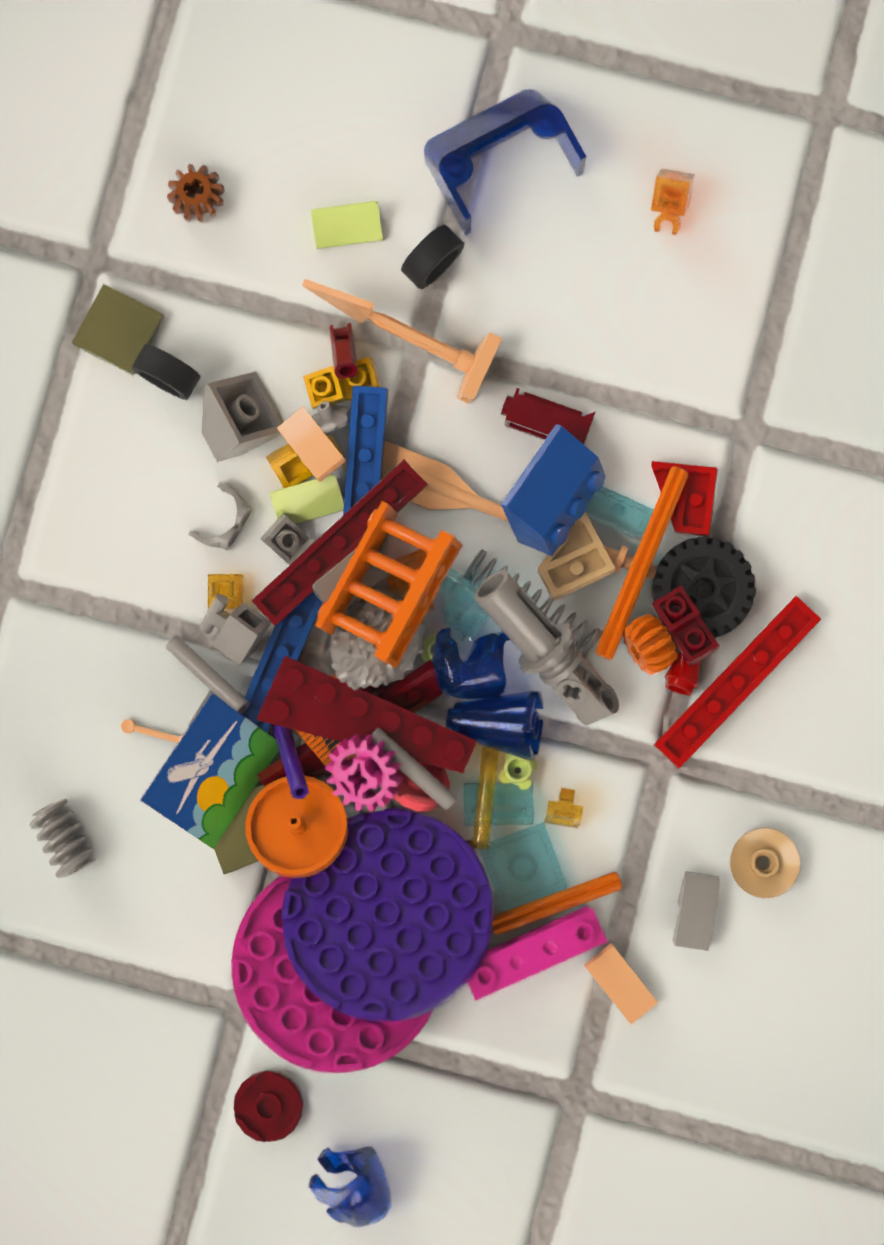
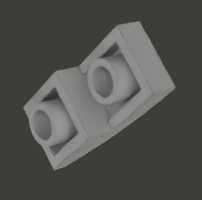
(286, 539)
(697, 910)

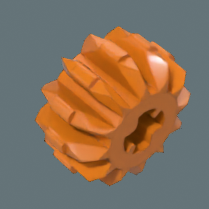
(649, 644)

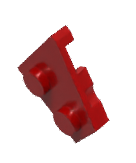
(696, 501)

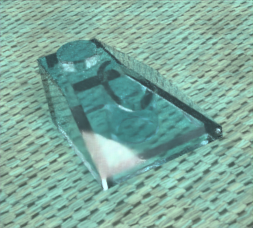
(460, 608)

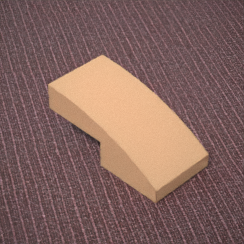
(311, 444)
(620, 983)

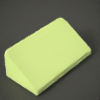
(346, 224)
(308, 500)

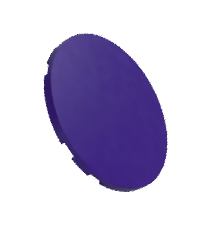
(391, 919)

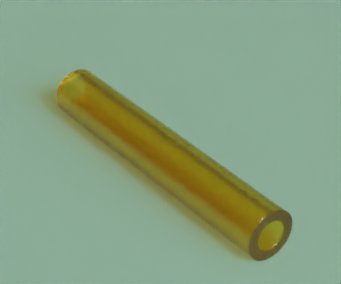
(485, 798)

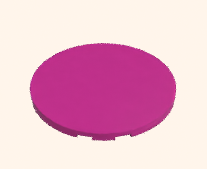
(288, 1014)

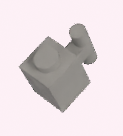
(238, 632)

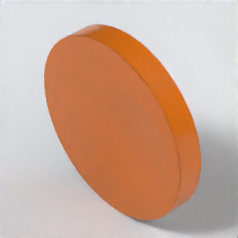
(296, 834)

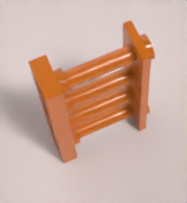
(422, 582)

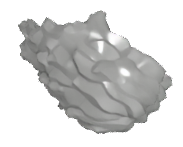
(355, 657)

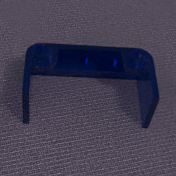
(451, 151)

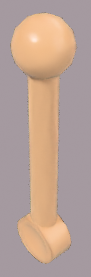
(129, 726)

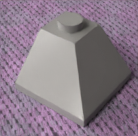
(238, 416)

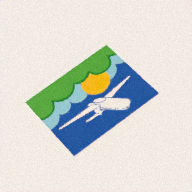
(211, 771)

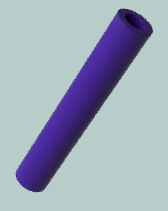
(291, 762)

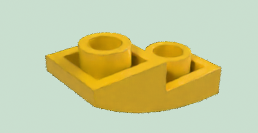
(325, 386)

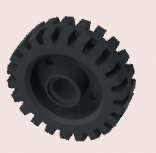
(720, 566)

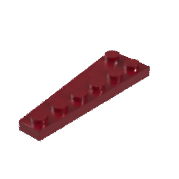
(330, 709)

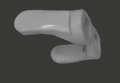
(226, 540)

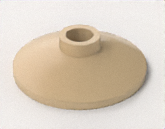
(782, 868)

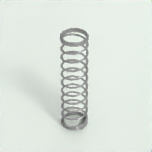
(469, 574)

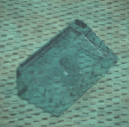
(619, 513)
(510, 806)

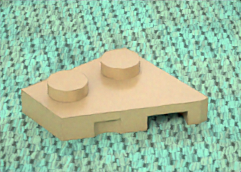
(576, 562)

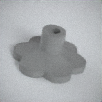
(331, 417)

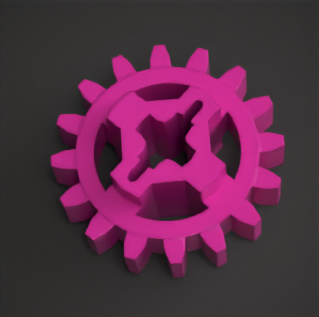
(365, 772)

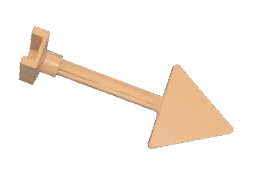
(472, 364)

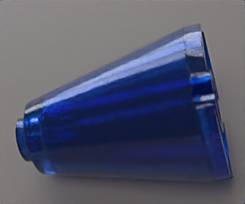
(501, 722)

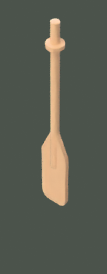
(449, 492)

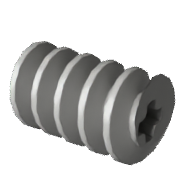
(61, 839)

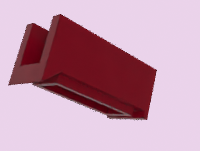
(539, 416)

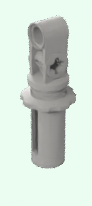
(546, 648)

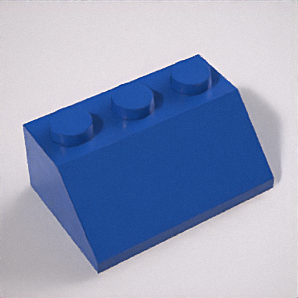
(553, 491)

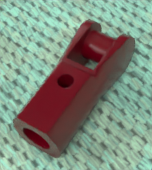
(343, 351)

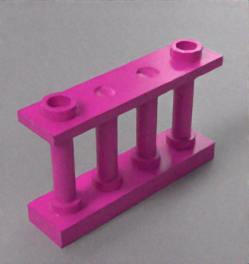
(537, 951)

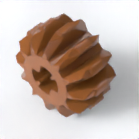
(191, 183)

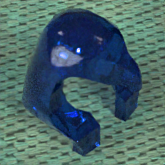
(481, 672)
(365, 1197)

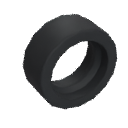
(432, 256)
(166, 372)

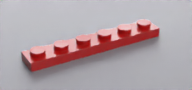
(737, 682)

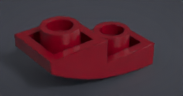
(685, 626)

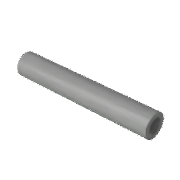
(207, 674)
(416, 771)

